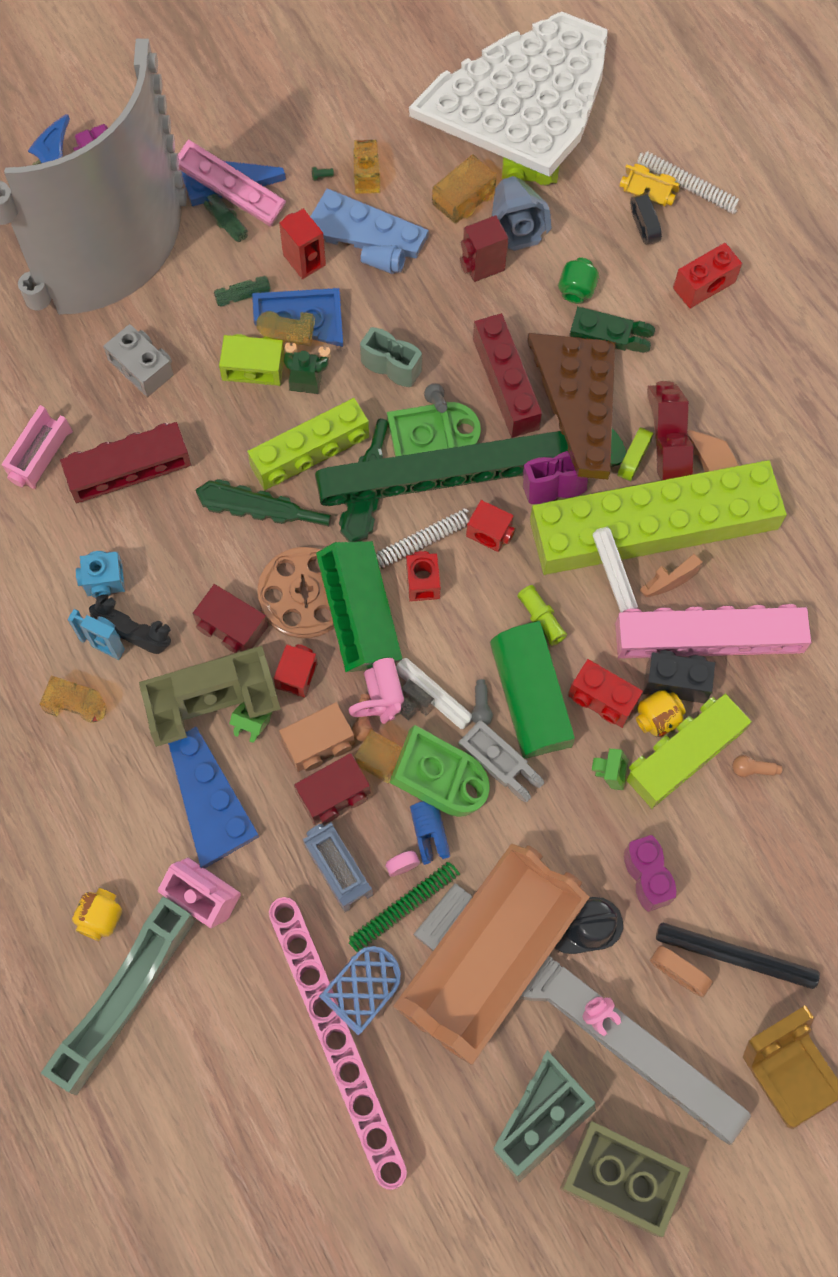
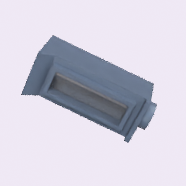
(336, 865)

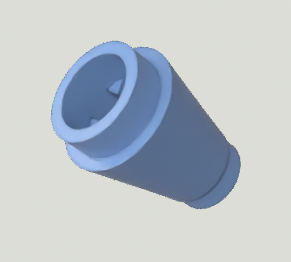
(385, 258)

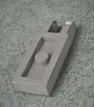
(499, 759)

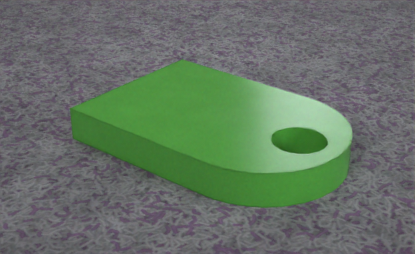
(429, 430)
(439, 774)

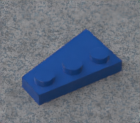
(320, 302)

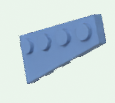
(363, 225)

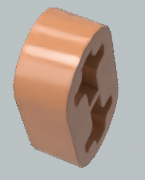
(681, 971)

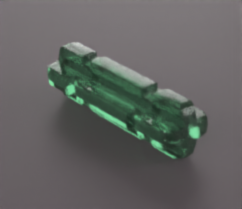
(241, 290)

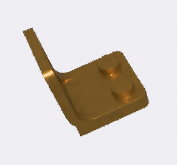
(792, 1069)

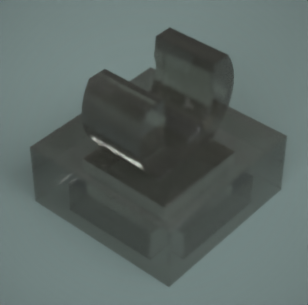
(415, 700)

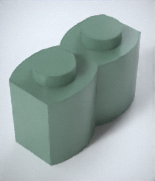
(392, 357)

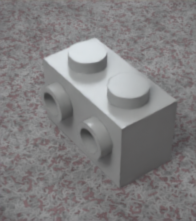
(139, 360)

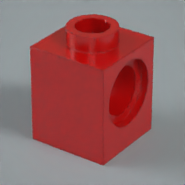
(490, 526)
(426, 588)
(295, 670)

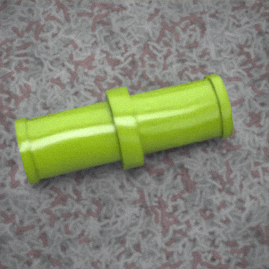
(544, 613)

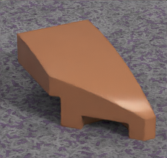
(712, 452)
(665, 581)

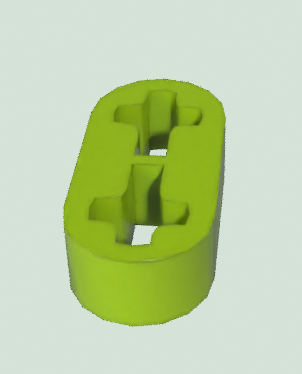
(635, 454)

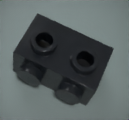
(686, 677)

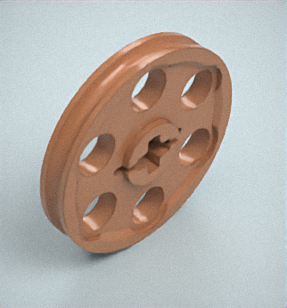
(292, 599)

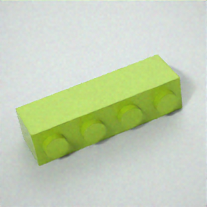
(688, 750)

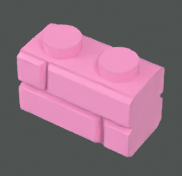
(199, 892)

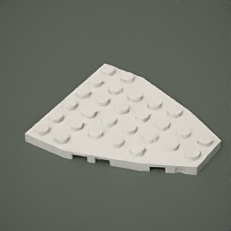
(524, 93)

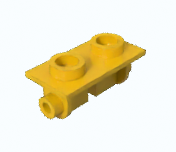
(660, 186)

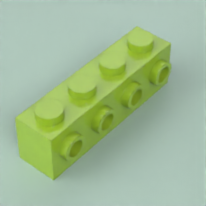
(309, 444)

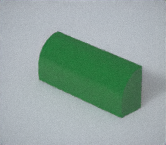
(358, 604)
(532, 690)

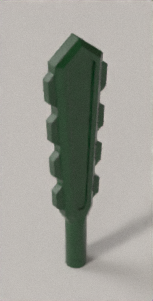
(240, 500)
(358, 519)

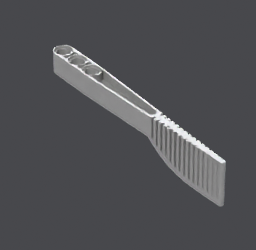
(626, 1041)

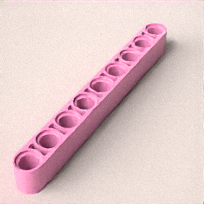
(336, 1058)

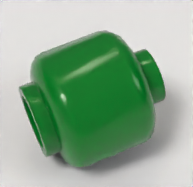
(578, 280)

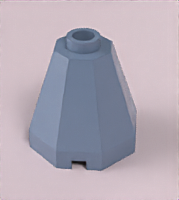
(521, 213)

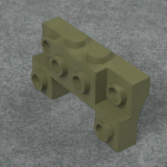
(205, 689)

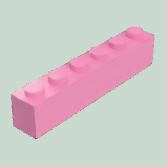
(713, 631)

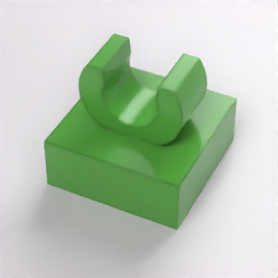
(241, 721)
(612, 769)

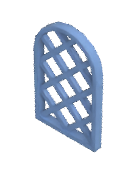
(325, 996)

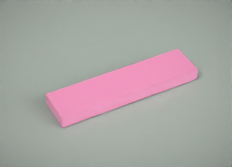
(230, 183)

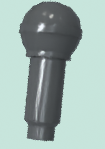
(434, 394)
(481, 709)

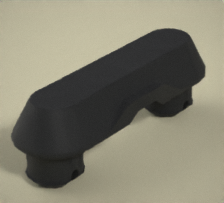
(150, 638)

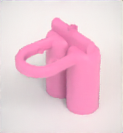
(383, 690)

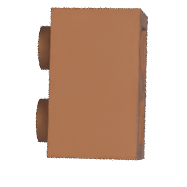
(317, 738)

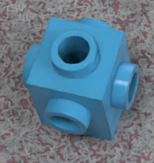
(101, 573)

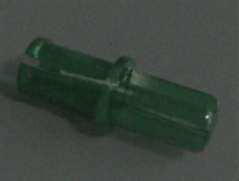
(226, 218)

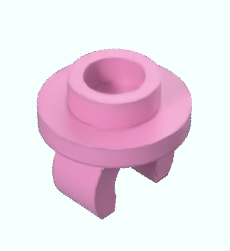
(597, 1011)

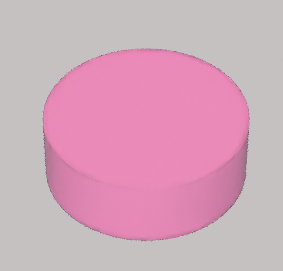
(402, 863)

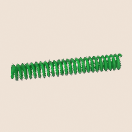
(379, 919)

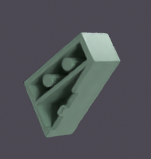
(543, 1119)

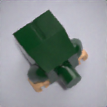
(305, 368)

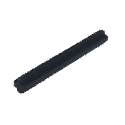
(738, 955)

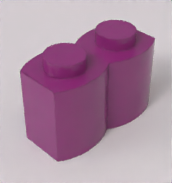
(552, 478)
(646, 865)

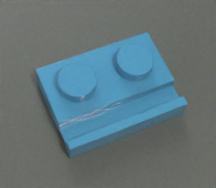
(98, 632)

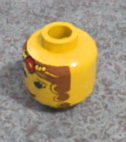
(660, 713)
(97, 914)

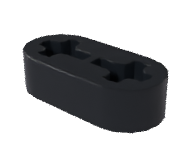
(645, 218)

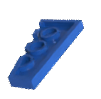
(212, 808)

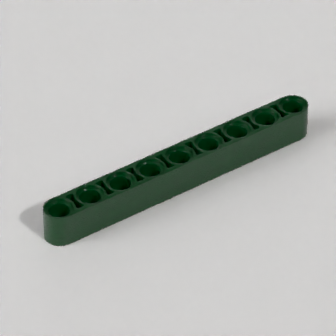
(434, 469)

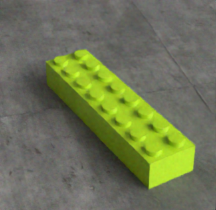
(658, 516)

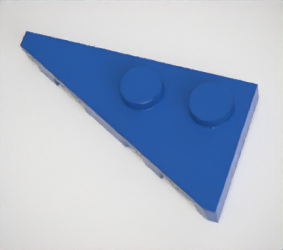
(259, 173)

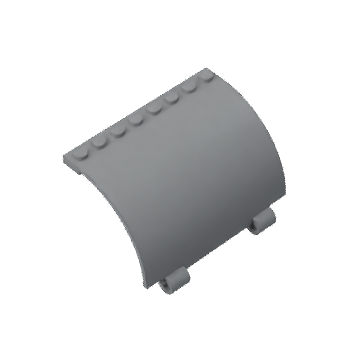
(104, 214)

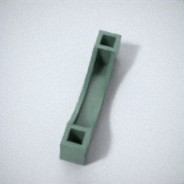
(94, 1035)

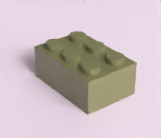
(625, 1179)

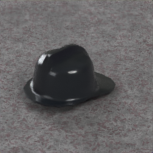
(593, 929)

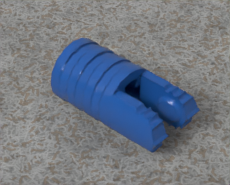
(427, 825)

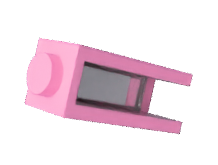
(35, 448)

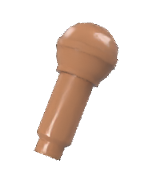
(363, 724)
(745, 766)

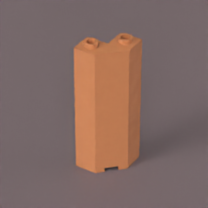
(492, 952)

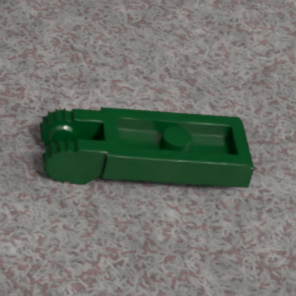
(607, 327)

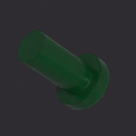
(321, 173)

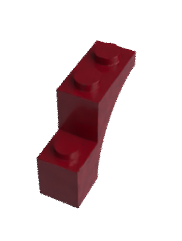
(671, 430)

